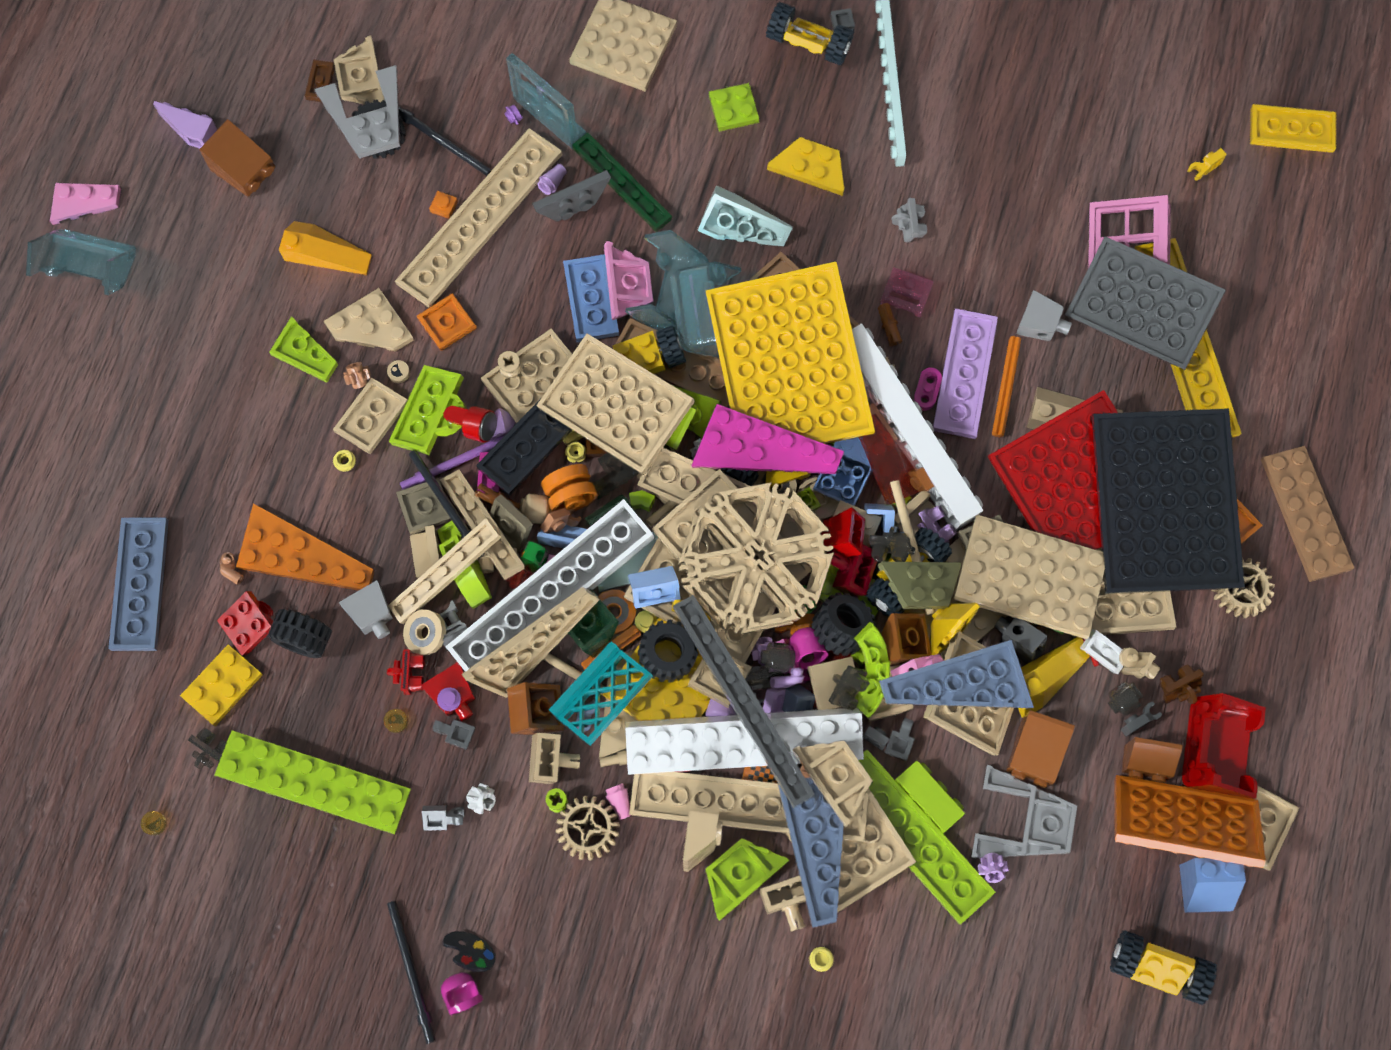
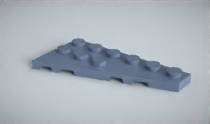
(974, 679)
(817, 848)

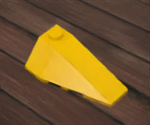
(949, 622)
(1051, 671)

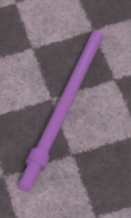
(418, 478)

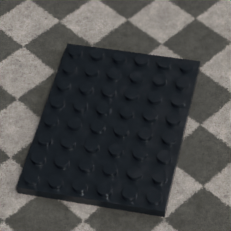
(1167, 501)

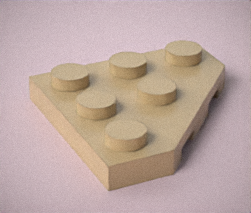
(370, 324)

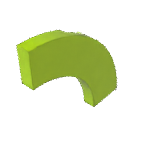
(876, 666)

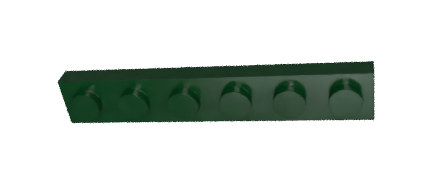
(622, 182)

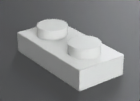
(1103, 651)

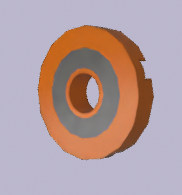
(627, 614)

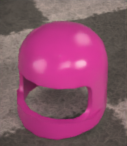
(804, 643)
(460, 993)

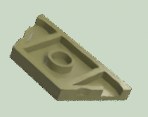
(922, 583)

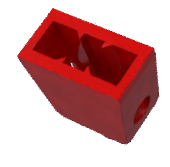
(845, 532)
(451, 678)

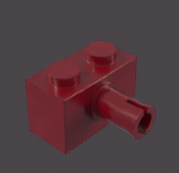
(853, 572)

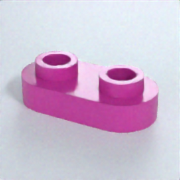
(926, 389)

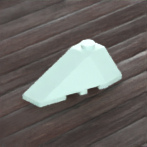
(738, 219)

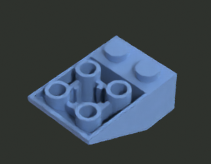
(850, 476)

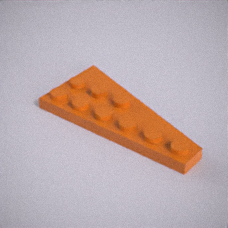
(288, 552)

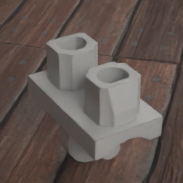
(907, 219)

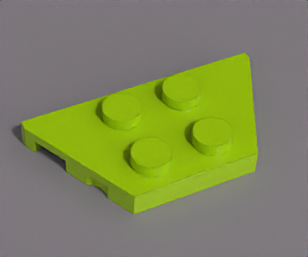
(740, 873)

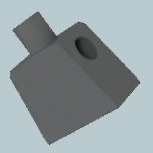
(1026, 639)

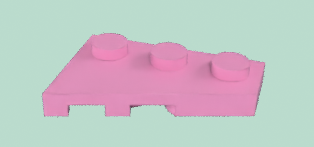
(80, 199)

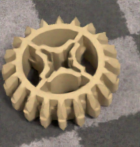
(1256, 602)
(576, 825)

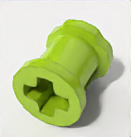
(553, 793)

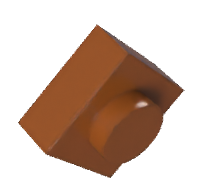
(920, 479)

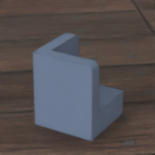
(798, 699)

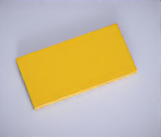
(1293, 128)

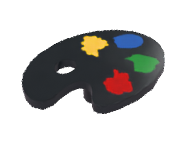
(473, 956)

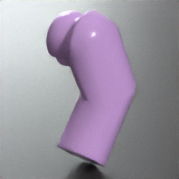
(788, 681)

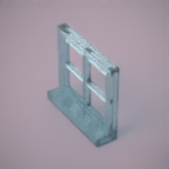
(534, 100)

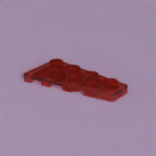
(887, 461)

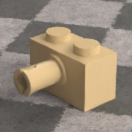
(547, 758)
(785, 897)

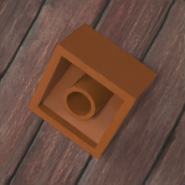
(906, 637)
(530, 708)
(1151, 759)

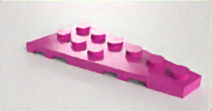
(752, 444)

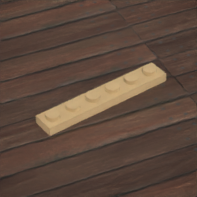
(474, 513)
(445, 570)

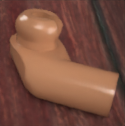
(227, 568)

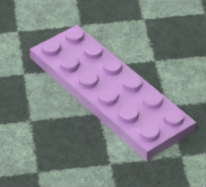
(965, 373)

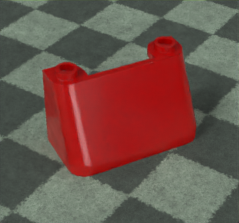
(1220, 743)

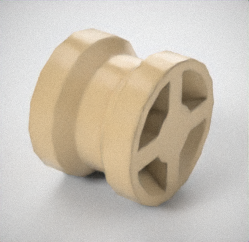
(509, 369)

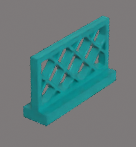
(589, 684)

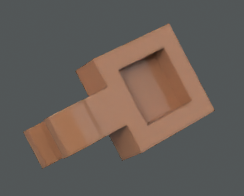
(558, 520)

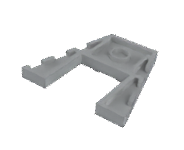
(372, 130)
(1047, 823)

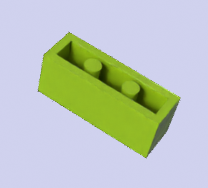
(930, 796)

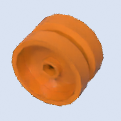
(569, 488)

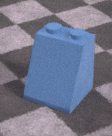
(1211, 885)

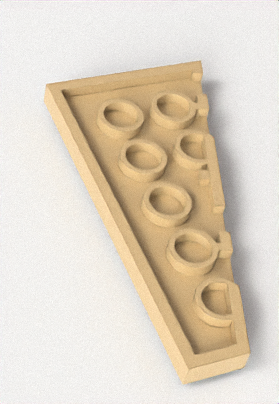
(524, 651)

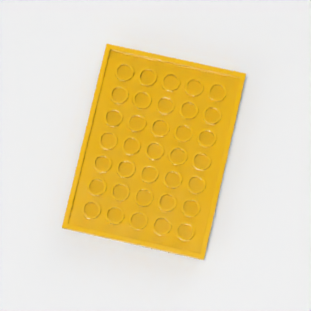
(792, 353)

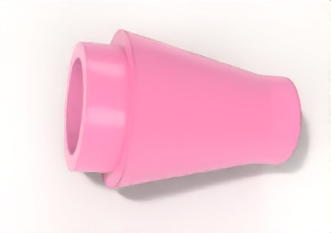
(619, 800)

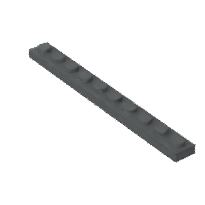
(744, 701)

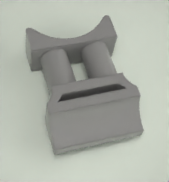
(457, 626)

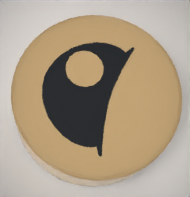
(398, 371)

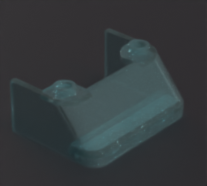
(81, 255)
(671, 255)
(692, 306)

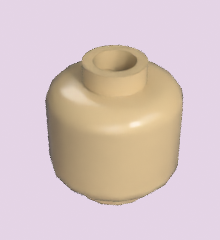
(535, 508)

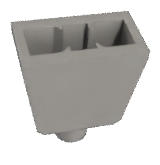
(1042, 318)
(369, 610)

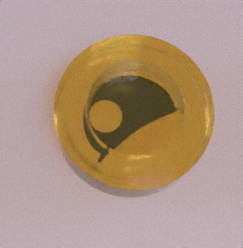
(395, 721)
(153, 823)

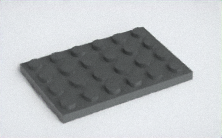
(1145, 303)

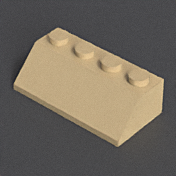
(1049, 405)
(701, 837)

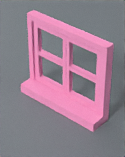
(1161, 233)

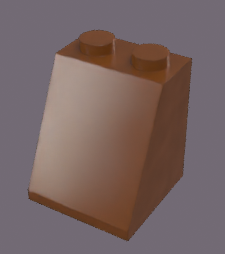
(237, 158)
(1039, 748)

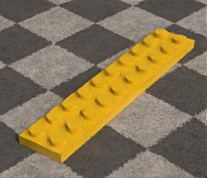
(1202, 381)

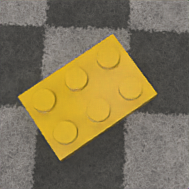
(221, 685)

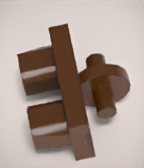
(1184, 688)

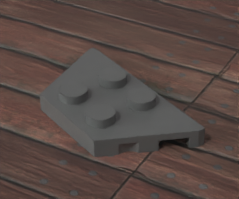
(573, 199)

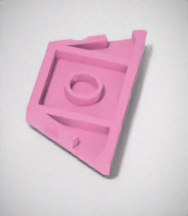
(627, 280)

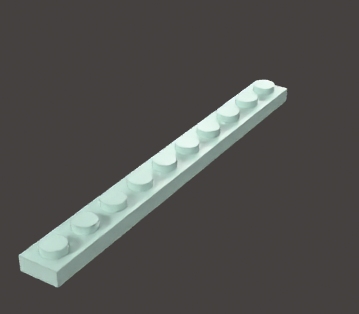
(890, 79)

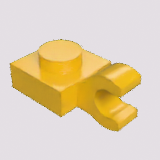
(1211, 161)

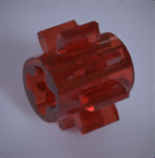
(518, 578)

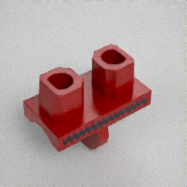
(409, 662)

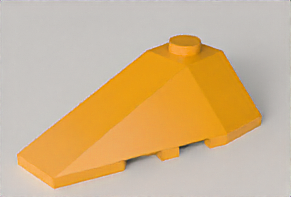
(317, 247)

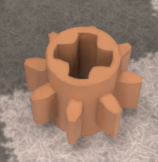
(357, 375)

